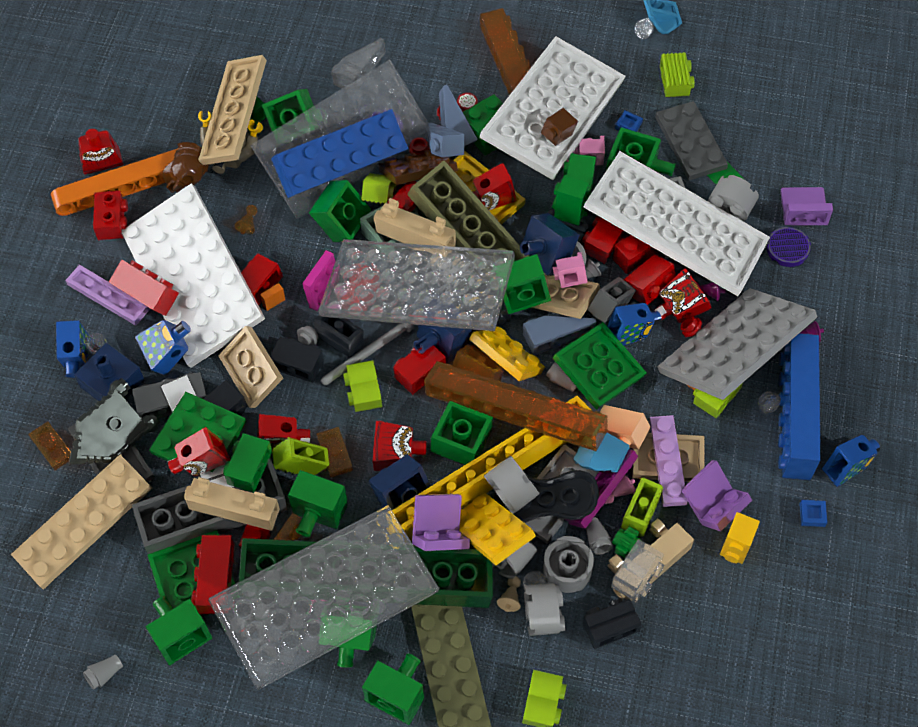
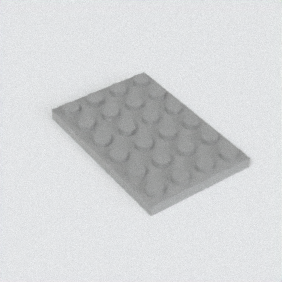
(737, 343)

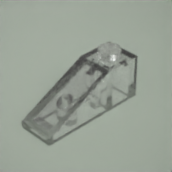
(358, 63)

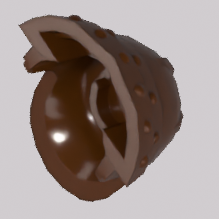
(184, 168)

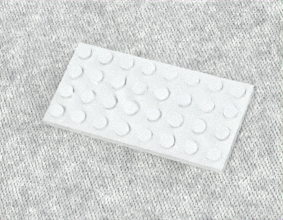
(556, 81)
(677, 223)
(188, 251)

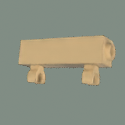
(412, 228)
(232, 503)
(671, 543)

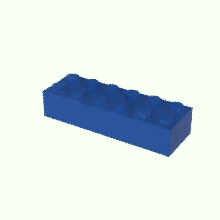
(339, 153)
(799, 407)

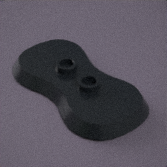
(564, 496)

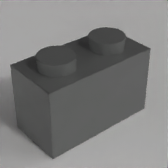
(610, 296)

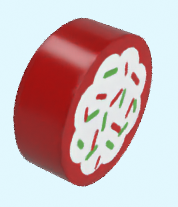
(466, 101)

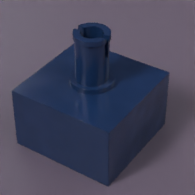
(548, 240)
(445, 339)
(104, 368)
(399, 482)

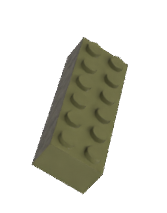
(448, 197)

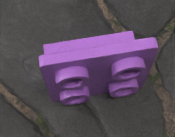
(805, 206)
(714, 498)
(438, 523)

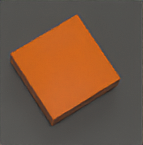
(272, 296)

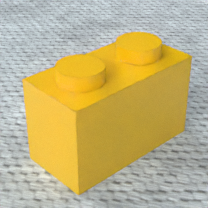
(739, 538)

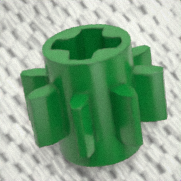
(625, 540)

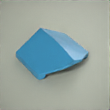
(663, 15)
(606, 458)

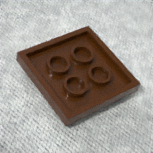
(412, 166)

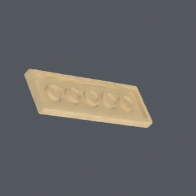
(232, 110)
(81, 521)

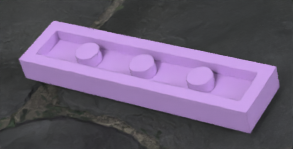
(107, 295)
(668, 460)

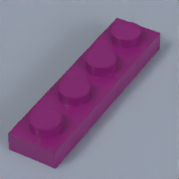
(607, 482)

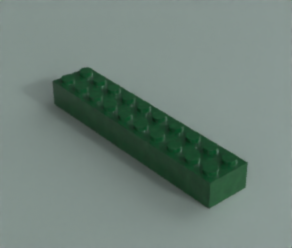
(460, 574)

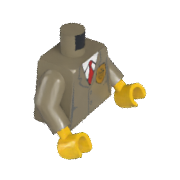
(246, 151)

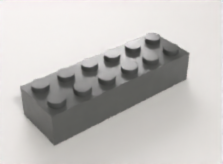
(169, 521)

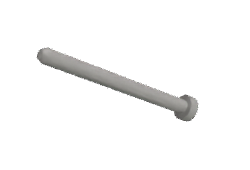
(367, 351)

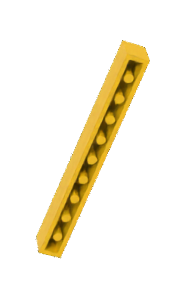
(469, 481)

